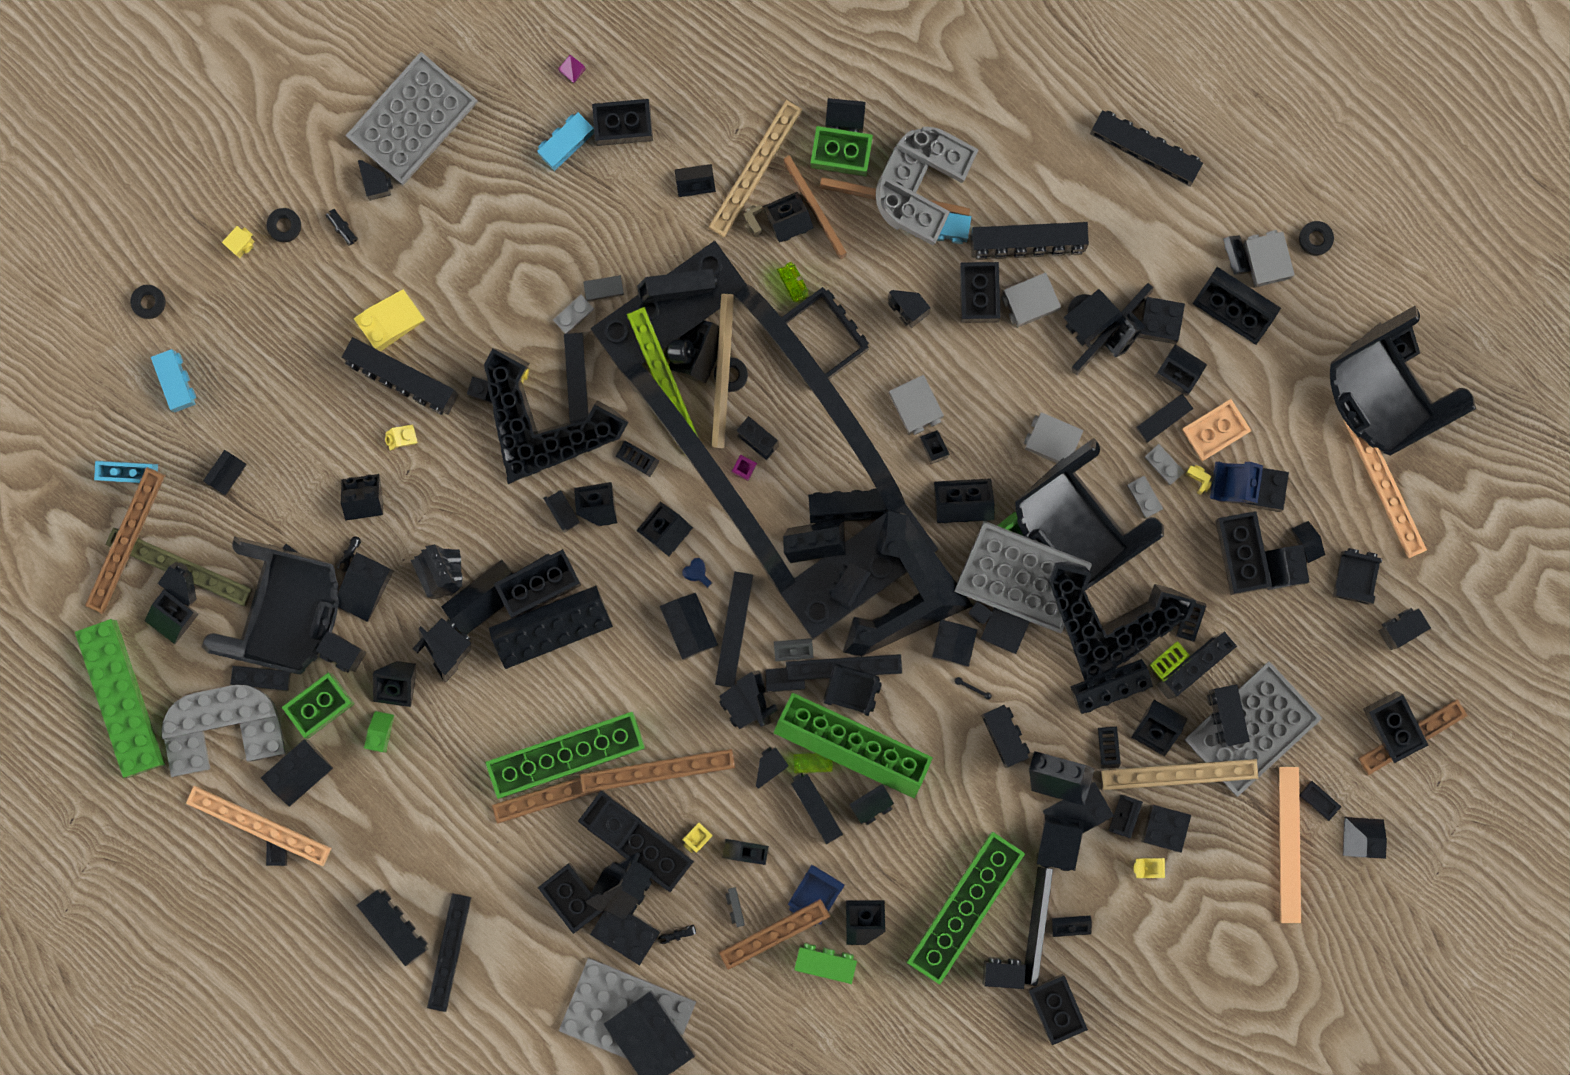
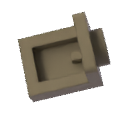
(752, 225)

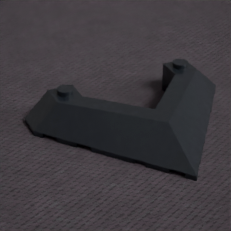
(522, 446)
(933, 581)
(1107, 646)

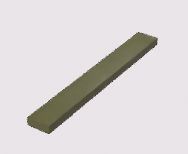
(201, 576)

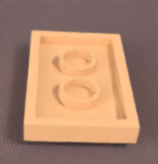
(1216, 430)

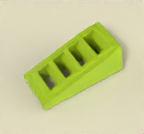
(1157, 671)

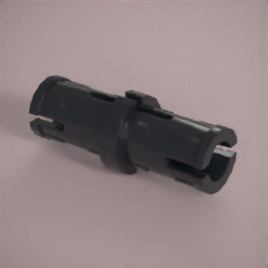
(341, 227)

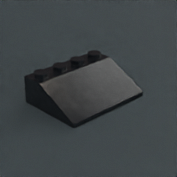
(649, 1037)

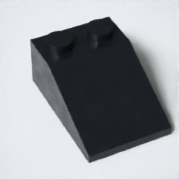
(363, 586)
(1396, 726)
(1092, 813)

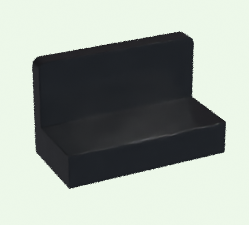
(695, 180)
(225, 472)
(562, 511)
(777, 681)

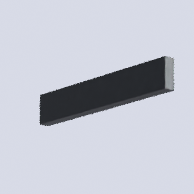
(1109, 331)
(576, 376)
(734, 629)
(823, 667)
(1037, 925)
(449, 952)

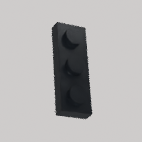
(260, 678)

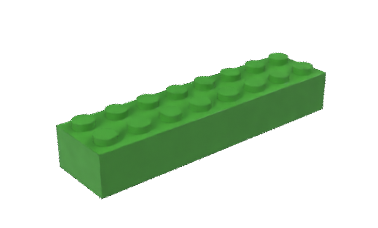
(119, 698)
(853, 745)
(565, 755)
(965, 907)

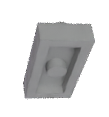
(573, 314)
(1164, 464)
(1145, 497)

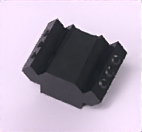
(438, 571)

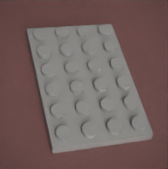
(411, 118)
(1014, 575)
(1274, 721)
(606, 992)

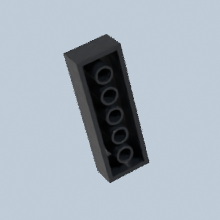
(1029, 240)
(399, 375)
(550, 627)
(655, 851)

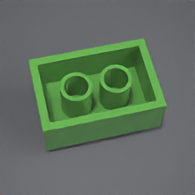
(841, 151)
(318, 705)
(826, 963)

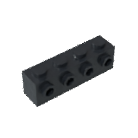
(846, 505)
(1111, 686)

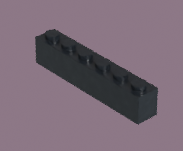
(1146, 148)

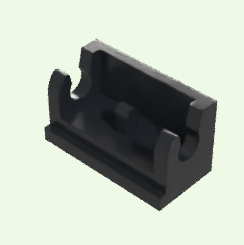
(1125, 335)
(1125, 816)

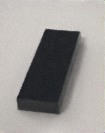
(1164, 418)

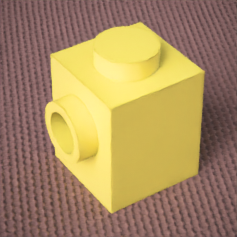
(239, 241)

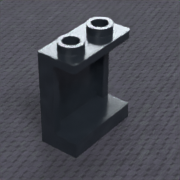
(1092, 317)
(757, 438)
(1357, 576)
(852, 689)
(1060, 843)

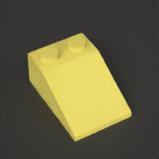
(389, 320)

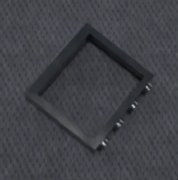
(840, 313)
(1196, 665)

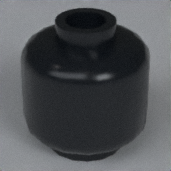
(680, 352)

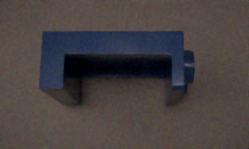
(1236, 482)
(813, 887)

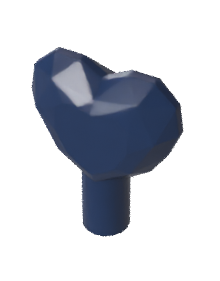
(696, 572)

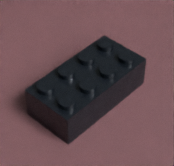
(1243, 553)

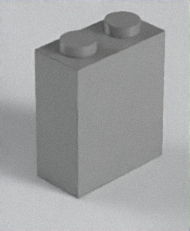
(1268, 258)
(1030, 300)
(916, 405)
(1052, 438)

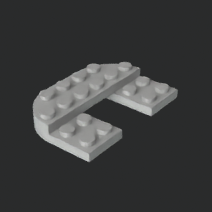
(904, 172)
(218, 708)

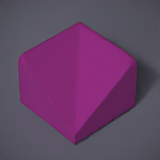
(571, 68)
(744, 467)

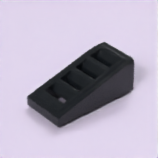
(651, 466)
(1191, 637)
(1111, 763)

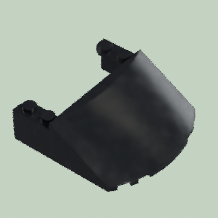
(1383, 396)
(1070, 519)
(284, 618)

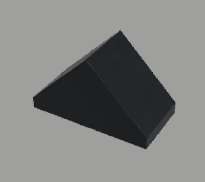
(934, 447)
(1311, 540)

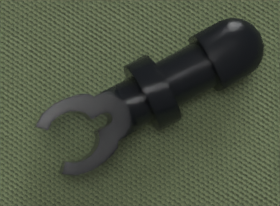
(348, 554)
(678, 934)

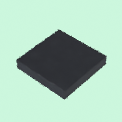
(1005, 630)
(614, 824)

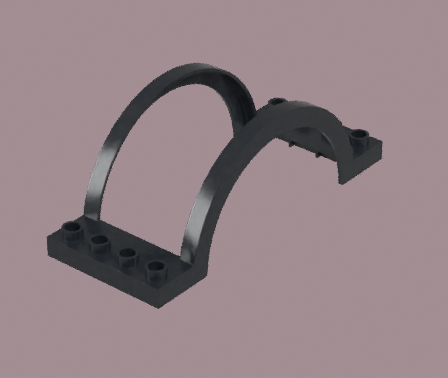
(808, 592)

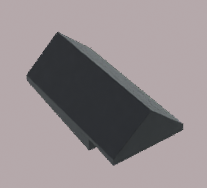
(477, 600)

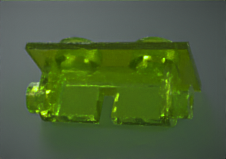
(796, 289)
(811, 763)

